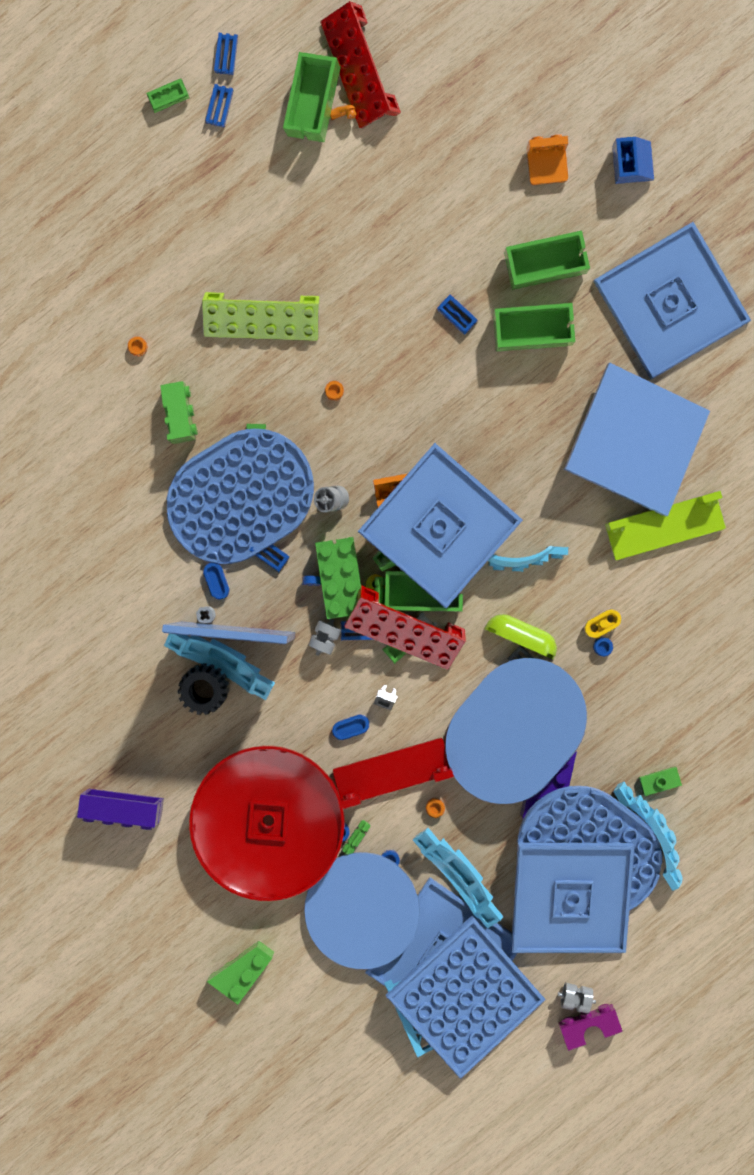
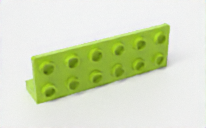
(260, 318)
(653, 530)

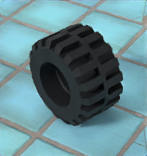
(194, 701)

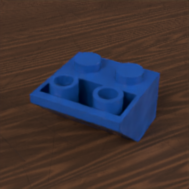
(632, 160)

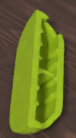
(523, 634)

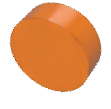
(137, 346)
(334, 390)
(435, 808)

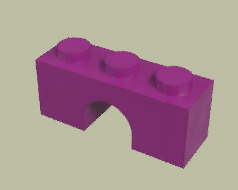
(575, 1027)

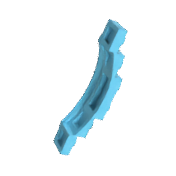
(519, 564)
(224, 657)
(658, 825)
(460, 874)

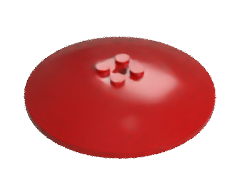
(260, 858)

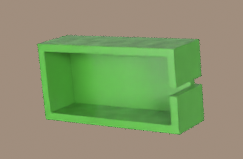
(311, 97)
(546, 260)
(534, 327)
(338, 576)
(406, 594)

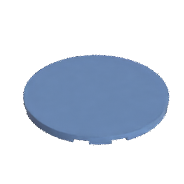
(362, 911)

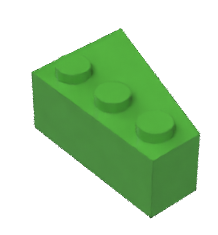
(178, 412)
(240, 974)

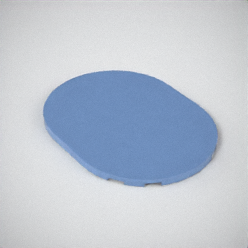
(240, 496)
(516, 731)
(594, 816)

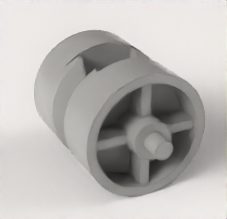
(331, 498)
(324, 637)
(577, 998)

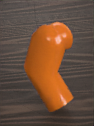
(340, 111)

